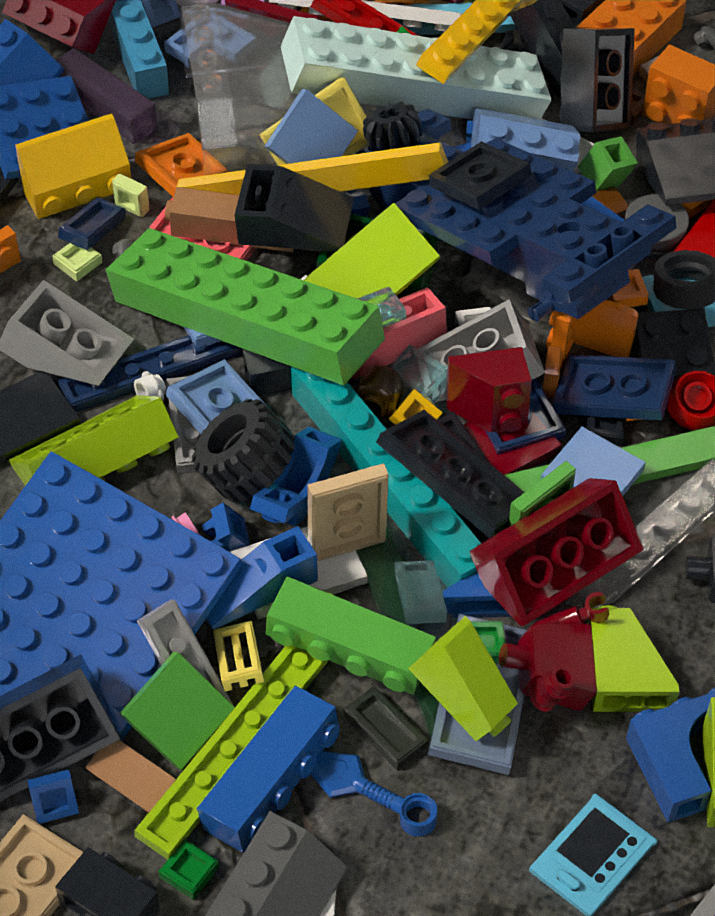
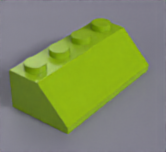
(107, 440)

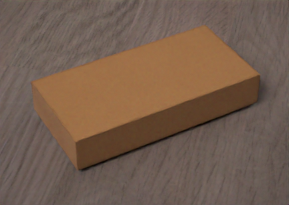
(130, 774)

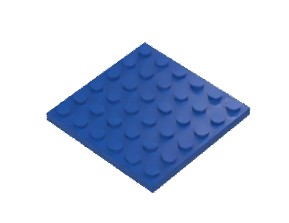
(83, 571)

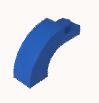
(310, 463)

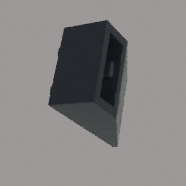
(290, 211)

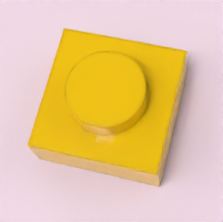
(413, 404)

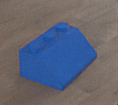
(23, 57)

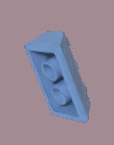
(539, 137)

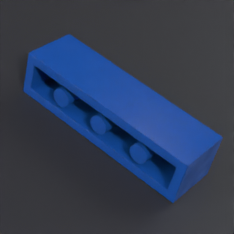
(269, 768)

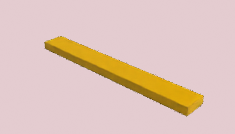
(344, 172)

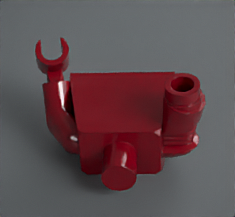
(558, 657)

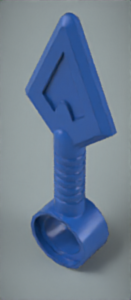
(343, 774)

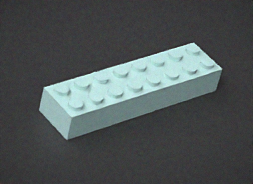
(384, 70)

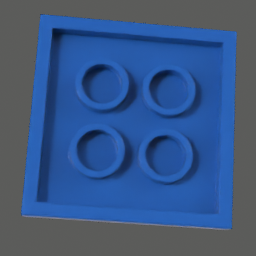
(33, 111)

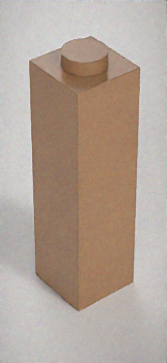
(205, 216)

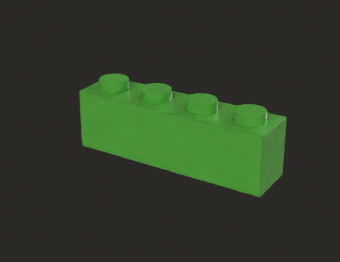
(347, 635)

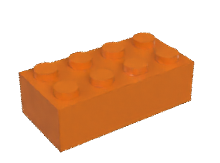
(653, 22)

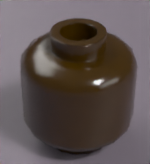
(380, 390)

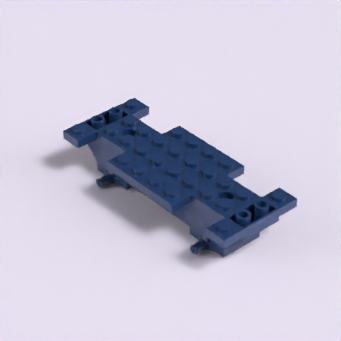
(534, 231)

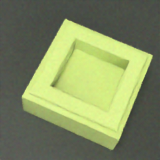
(130, 195)
(76, 261)

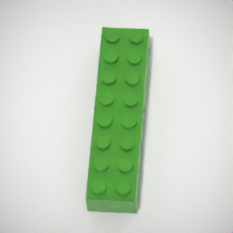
(247, 305)

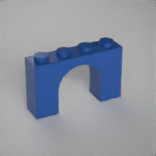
(665, 756)

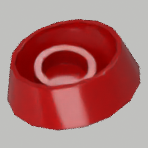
(693, 400)

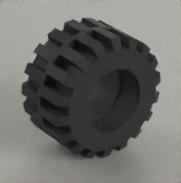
(243, 450)

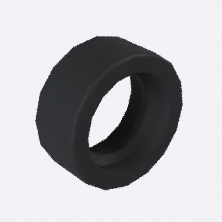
(685, 293)

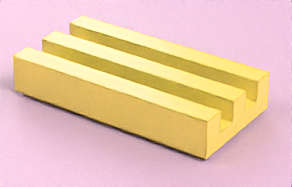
(241, 674)

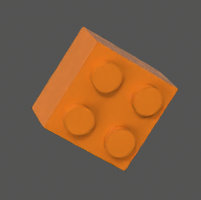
(679, 88)

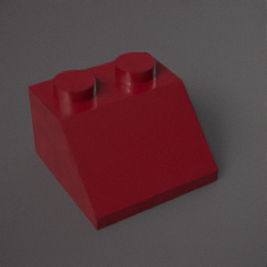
(490, 389)

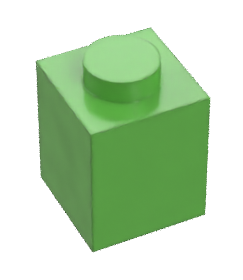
(608, 163)

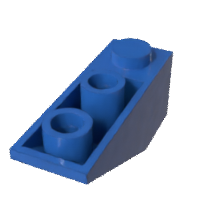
(264, 575)

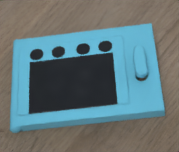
(592, 855)

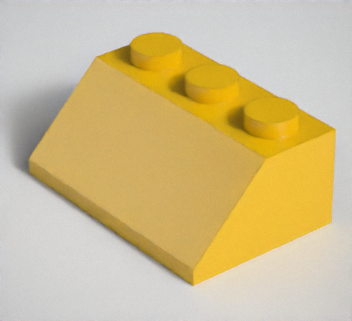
(72, 165)

